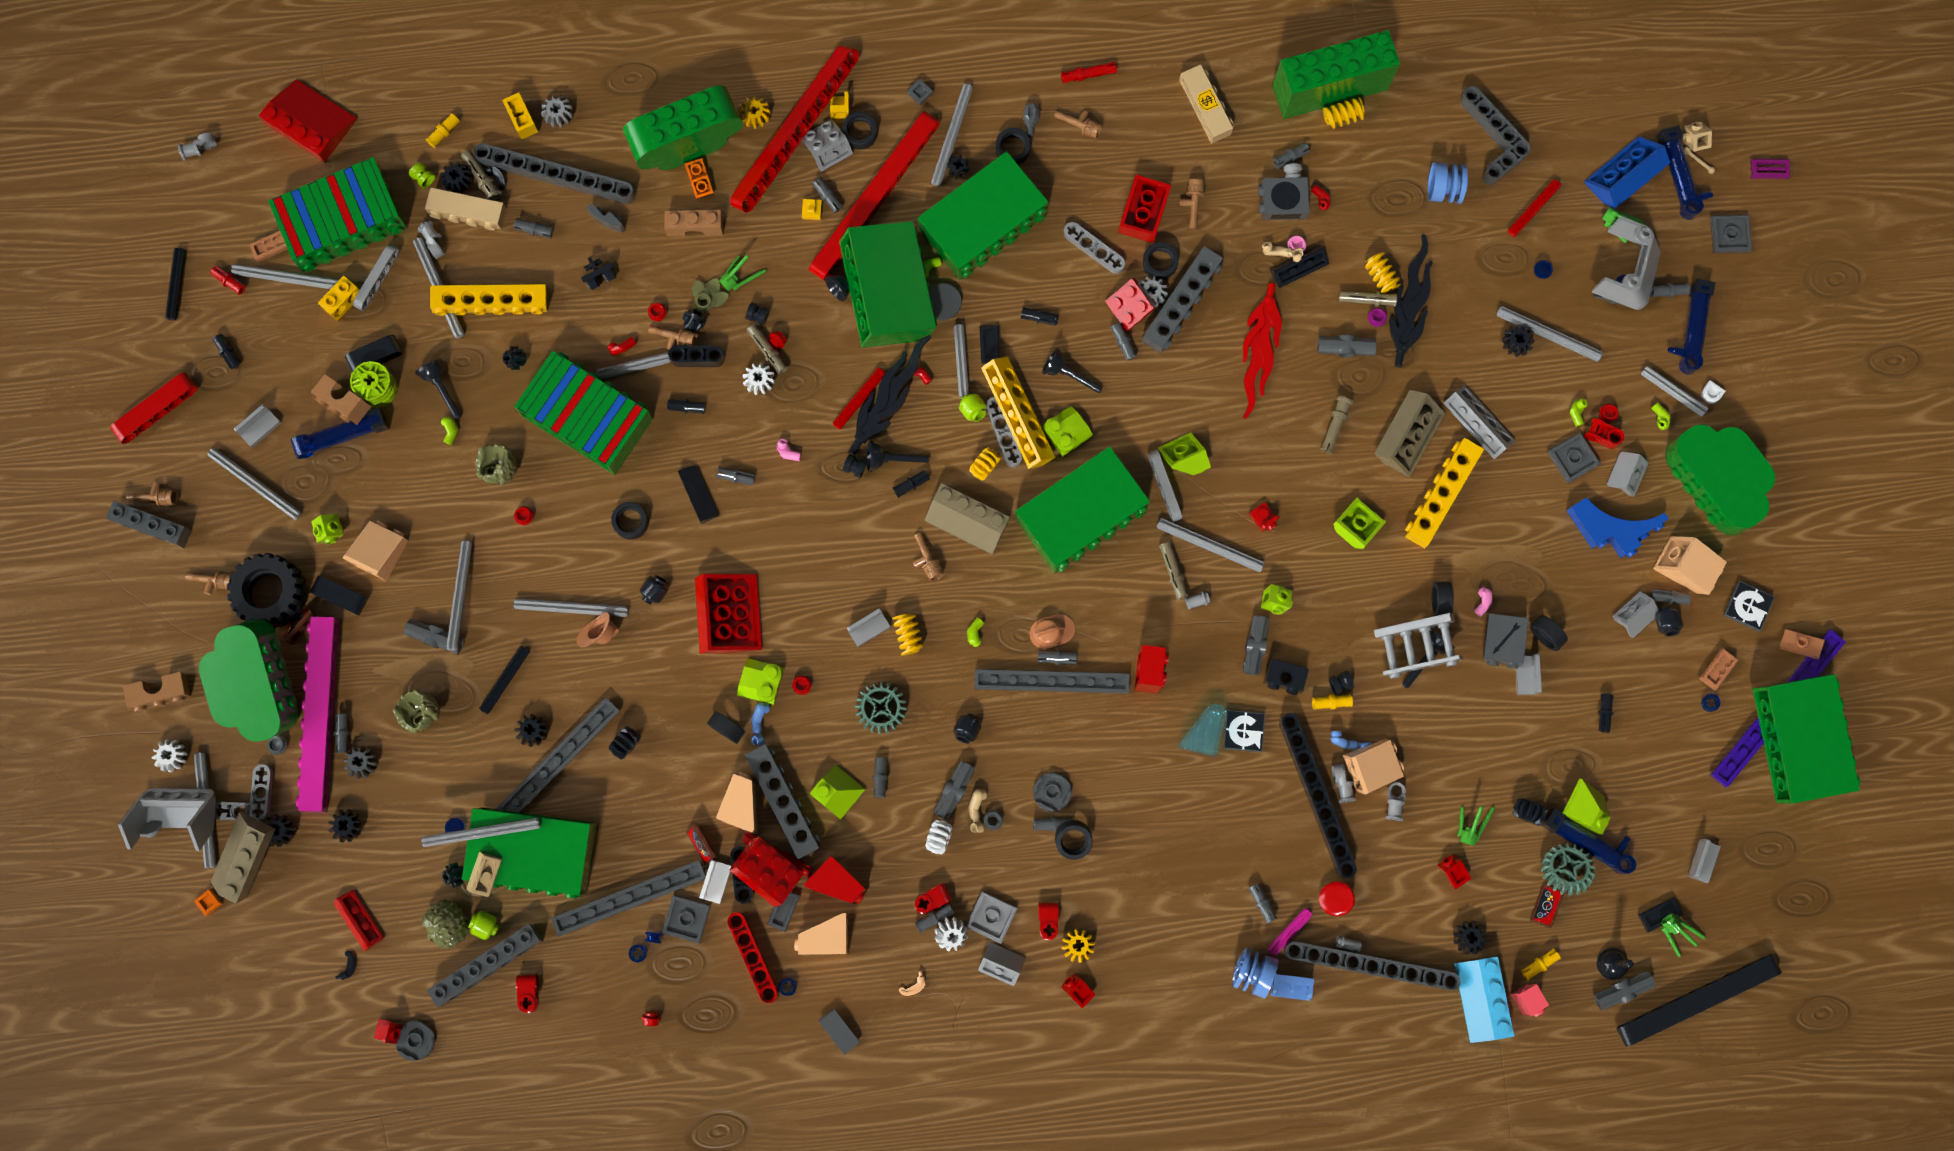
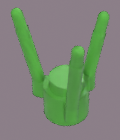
(1613, 215)
(729, 279)
(1470, 835)
(1673, 924)

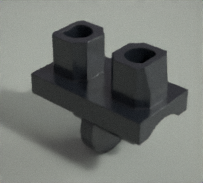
(590, 278)

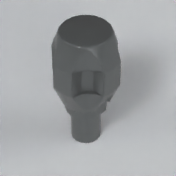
(1031, 117)

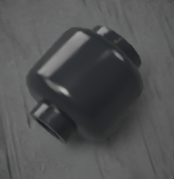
(654, 589)
(1669, 621)
(967, 728)

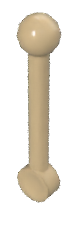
(1711, 170)

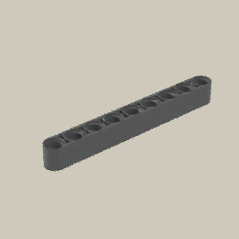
(560, 179)
(1381, 966)

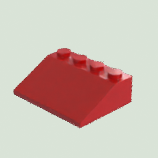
(307, 119)
(728, 613)

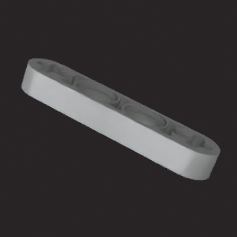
(1096, 245)
(376, 277)
(1002, 432)
(1164, 486)

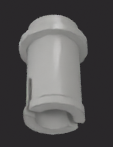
(1197, 600)
(1347, 944)

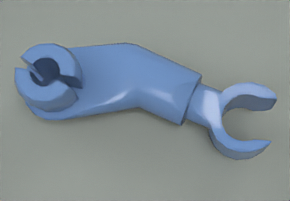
(756, 719)
(1347, 744)

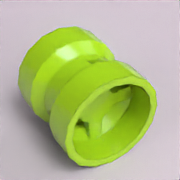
(422, 175)

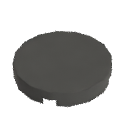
(945, 301)
(1052, 792)
(416, 1040)

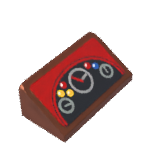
(298, 626)
(701, 844)
(1547, 906)

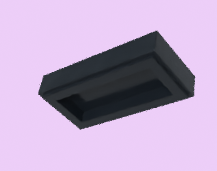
(989, 343)
(1653, 917)

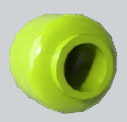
(973, 407)
(483, 925)

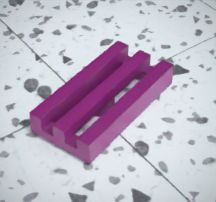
(1754, 169)

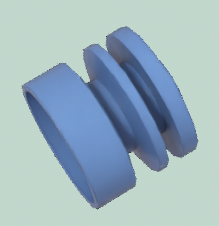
(1451, 183)
(1256, 973)

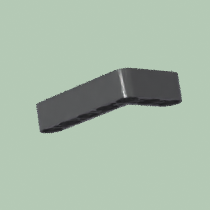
(1497, 134)

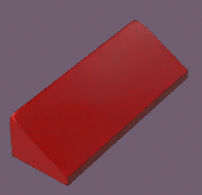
(358, 920)

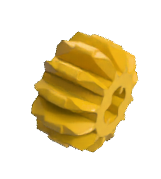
(748, 115)
(984, 463)
(1083, 950)

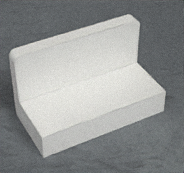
(715, 882)

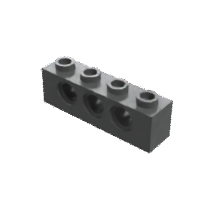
(148, 524)

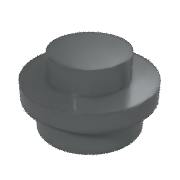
(277, 745)

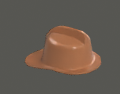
(597, 631)
(1052, 631)

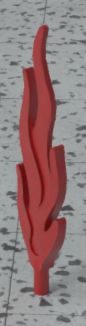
(1261, 349)

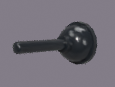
(838, 286)
(1056, 364)
(432, 372)
(877, 456)
(1438, 647)
(1613, 963)

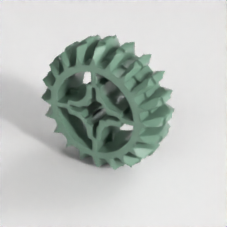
(886, 700)
(1581, 862)

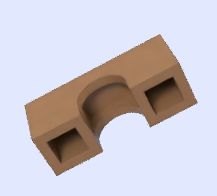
(706, 221)
(350, 406)
(174, 688)

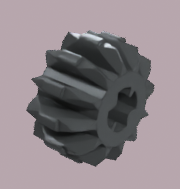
(367, 763)

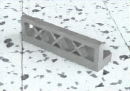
(1478, 422)

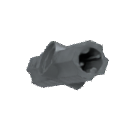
(1346, 346)
(430, 635)
(1256, 645)
(954, 790)
(1624, 990)

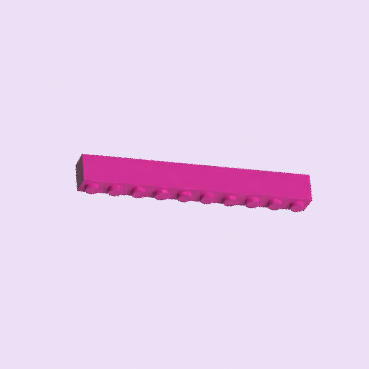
(318, 714)

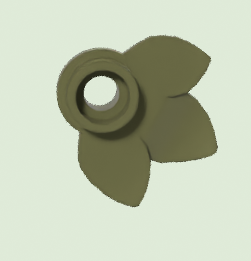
(710, 292)

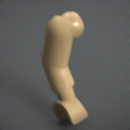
(1270, 250)
(976, 799)

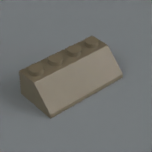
(1410, 432)
(967, 519)
(241, 858)

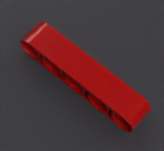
(154, 408)
(745, 950)

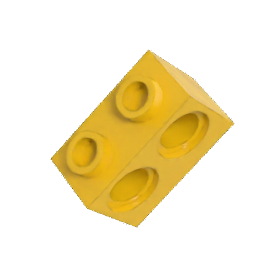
(520, 116)
(339, 298)

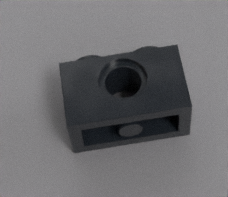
(1297, 677)

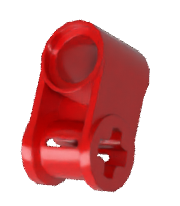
(1603, 434)
(935, 897)
(1048, 916)
(527, 988)

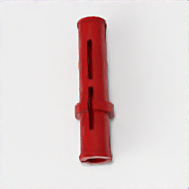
(1089, 72)

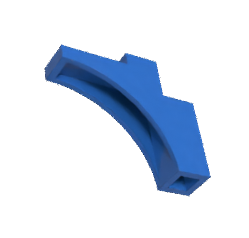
(1622, 534)

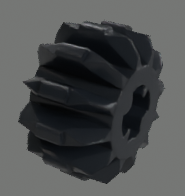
(453, 171)
(1524, 344)
(527, 737)
(624, 742)
(1529, 811)
(352, 824)
(285, 830)
(1464, 942)

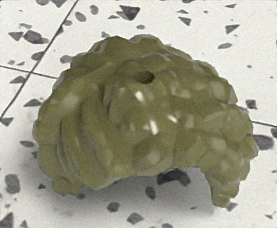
(495, 464)
(416, 710)
(445, 924)

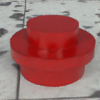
(657, 312)
(777, 339)
(1608, 413)
(523, 516)
(801, 685)
(651, 1018)

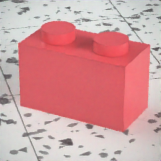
(1530, 1000)

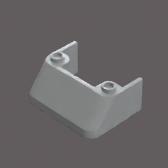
(1635, 287)
(170, 809)

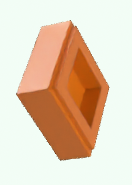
(208, 902)

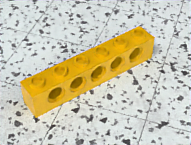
(480, 293)
(1018, 412)
(1471, 454)

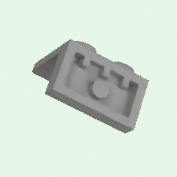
(827, 144)

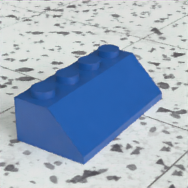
(1628, 171)

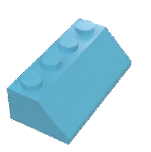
(1484, 1000)

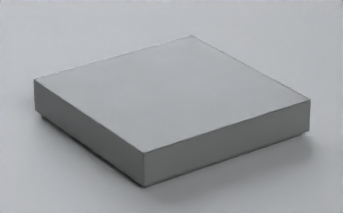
(991, 917)

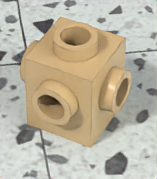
(1697, 136)

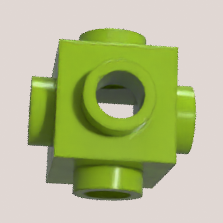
(327, 528)
(1277, 599)

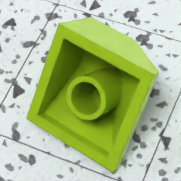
(1185, 455)
(837, 791)
(1588, 808)

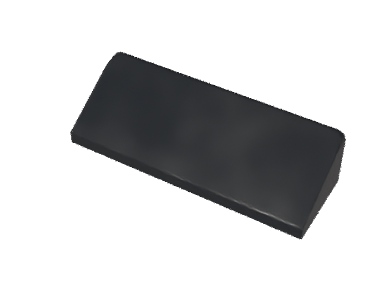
(1290, 270)
(698, 494)

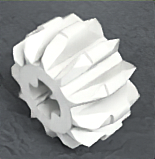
(758, 371)
(162, 754)
(939, 837)
(948, 941)

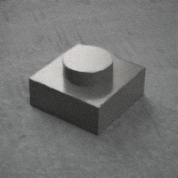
(919, 92)

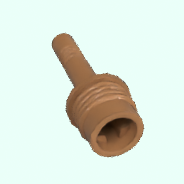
(1088, 126)
(1195, 190)
(683, 338)
(162, 496)
(932, 567)
(218, 581)

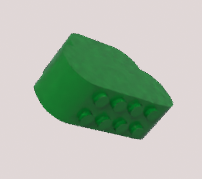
(683, 129)
(1723, 476)
(249, 681)

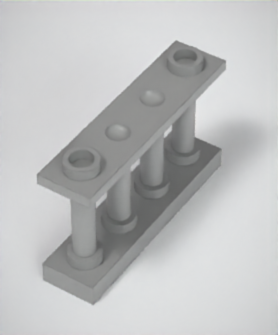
(1424, 627)

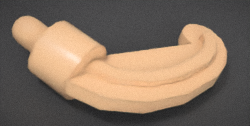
(916, 987)

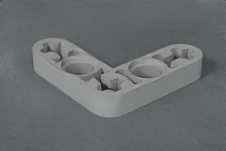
(252, 807)

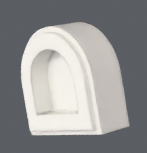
(1712, 392)

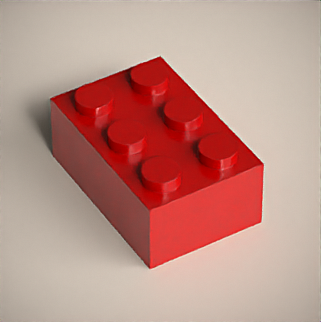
(1144, 208)
(1150, 669)
(766, 871)

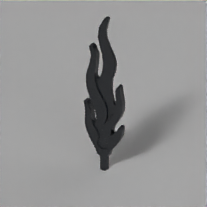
(1405, 311)
(871, 422)

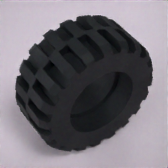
(247, 576)

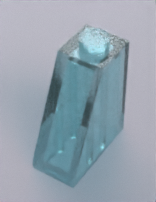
(1206, 732)

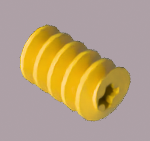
(1344, 112)
(1382, 274)
(908, 633)

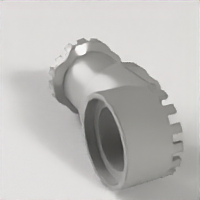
(204, 141)
(432, 238)
(1345, 788)
(1395, 803)

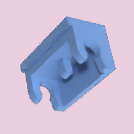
(1292, 987)

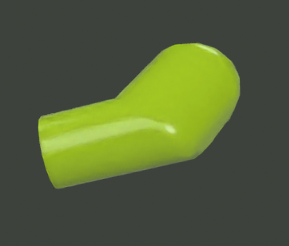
(931, 263)
(1576, 410)
(1663, 416)
(451, 428)
(972, 632)

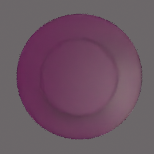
(1377, 317)

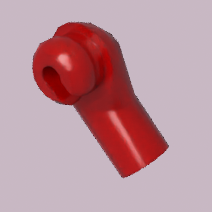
(1323, 197)
(622, 347)
(923, 374)

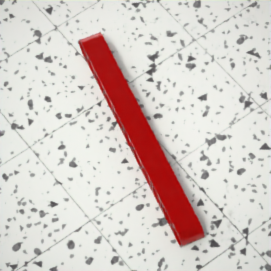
(794, 129)
(876, 191)

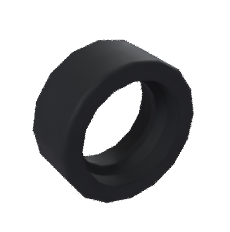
(855, 117)
(1018, 133)
(1160, 246)
(629, 506)
(1442, 598)
(1549, 633)
(726, 727)
(1077, 853)

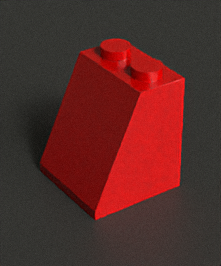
(836, 882)

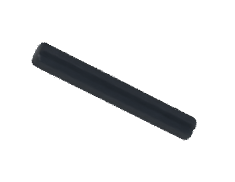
(175, 284)
(504, 680)

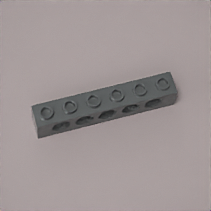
(1205, 259)
(756, 759)
(485, 965)

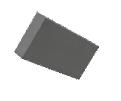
(782, 914)

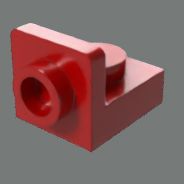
(1264, 517)
(1454, 871)
(1078, 990)
(387, 1031)

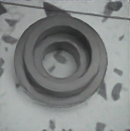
(998, 824)

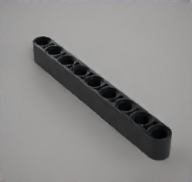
(1317, 806)
(1699, 1000)

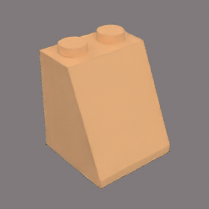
(376, 549)
(1690, 564)
(1374, 766)
(739, 804)
(825, 938)

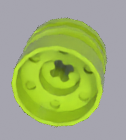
(381, 391)

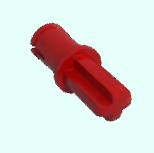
(228, 280)

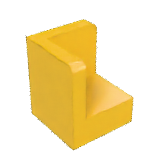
(840, 107)

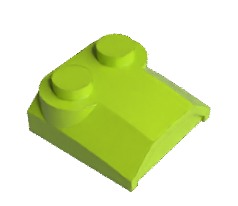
(1067, 431)
(1358, 524)
(760, 681)

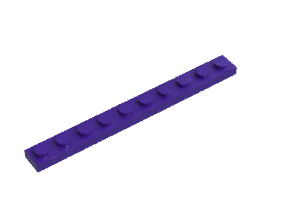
(1752, 738)

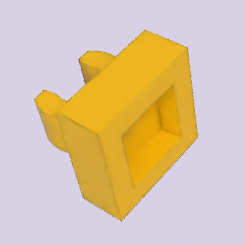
(811, 209)

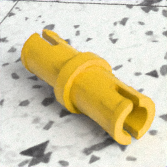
(442, 130)
(1332, 701)
(1540, 964)

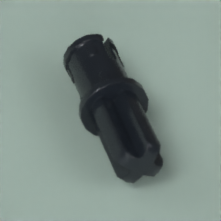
(1039, 316)
(226, 351)
(686, 406)
(911, 483)
(1605, 713)

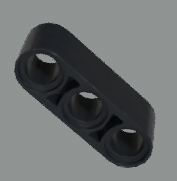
(377, 351)
(688, 351)
(338, 595)
(740, 885)

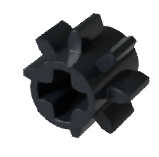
(961, 171)
(693, 320)
(514, 358)
(453, 875)

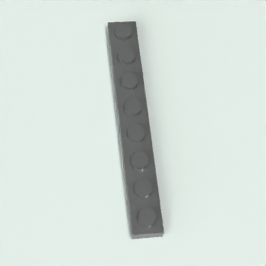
(1052, 681)
(560, 757)
(628, 898)

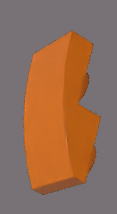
(699, 178)

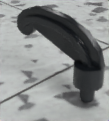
(498, 175)
(350, 968)

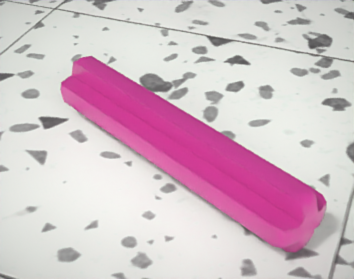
(1289, 932)

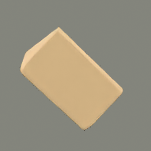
(483, 874)

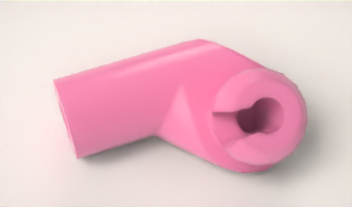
(785, 451)
(1486, 596)

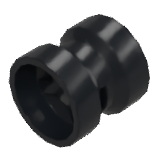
(757, 313)
(854, 466)
(1341, 682)

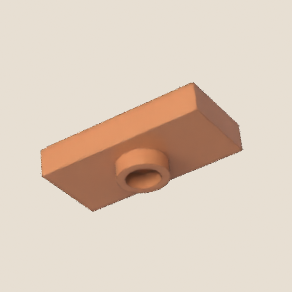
(268, 246)
(1802, 644)
(1718, 669)

